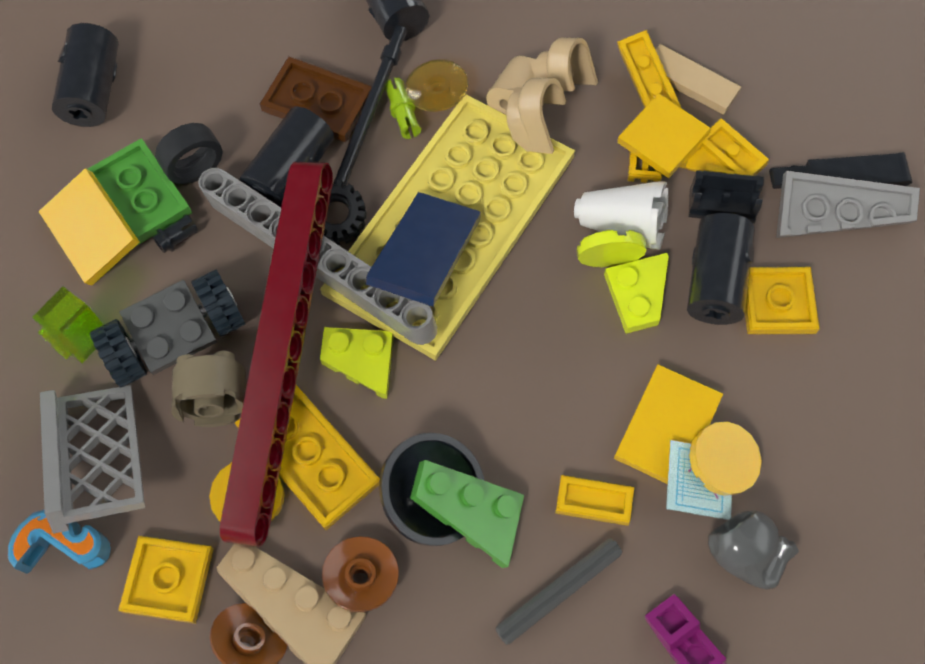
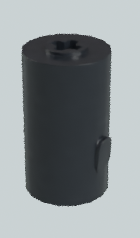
(407, 13)
(85, 75)
(298, 138)
(721, 269)

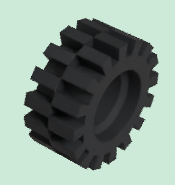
(356, 215)

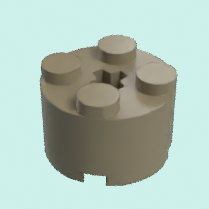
(208, 389)

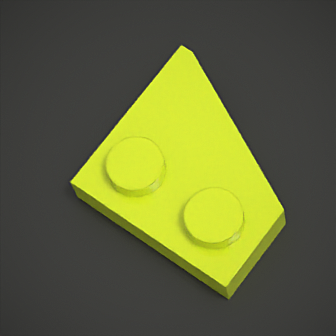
(638, 291)
(360, 356)

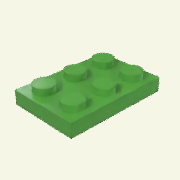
(140, 190)

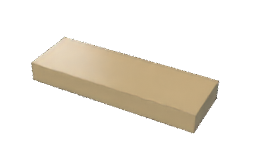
(698, 81)

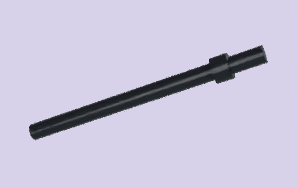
(389, 57)

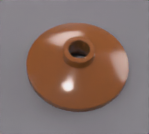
(360, 556)
(243, 624)

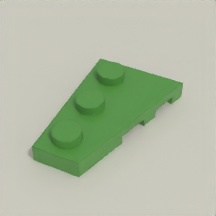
(471, 506)

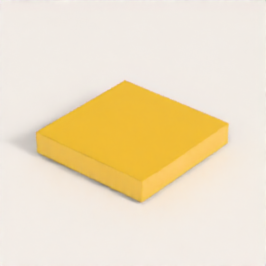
(663, 135)
(781, 301)
(166, 579)

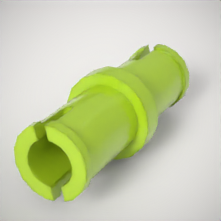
(402, 108)

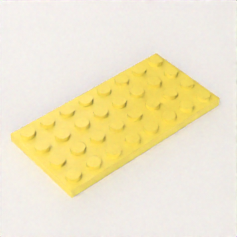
(480, 168)

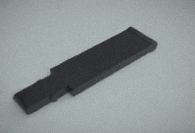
(873, 168)

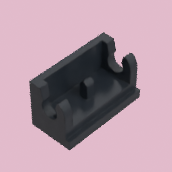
(725, 194)

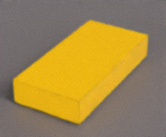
(594, 500)

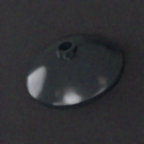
(398, 481)

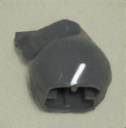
(752, 549)

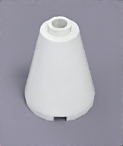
(626, 208)

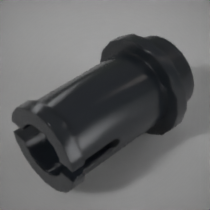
(173, 234)

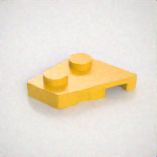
(726, 152)

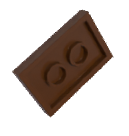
(323, 92)

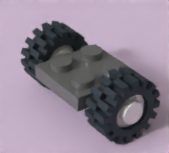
(166, 328)

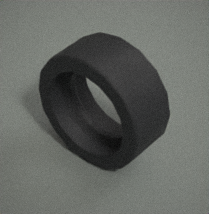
(183, 140)

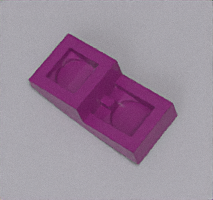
(681, 634)

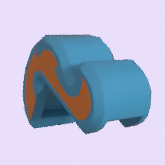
(35, 535)

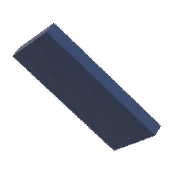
(424, 249)

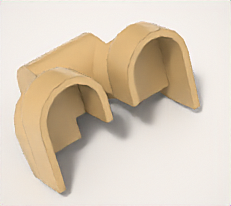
(532, 82)

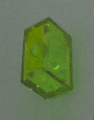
(67, 325)

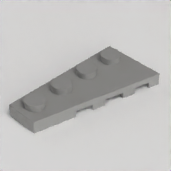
(840, 204)

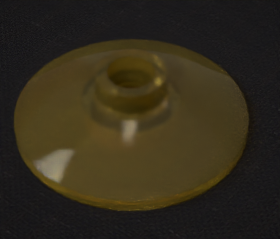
(437, 85)

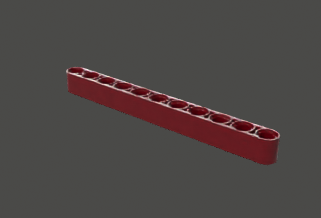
(276, 356)

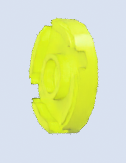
(611, 249)

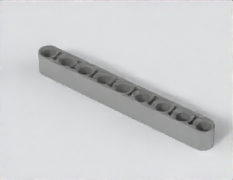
(251, 209)

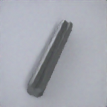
(558, 591)

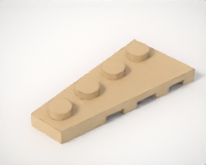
(290, 605)

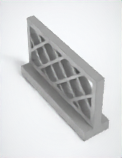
(58, 464)

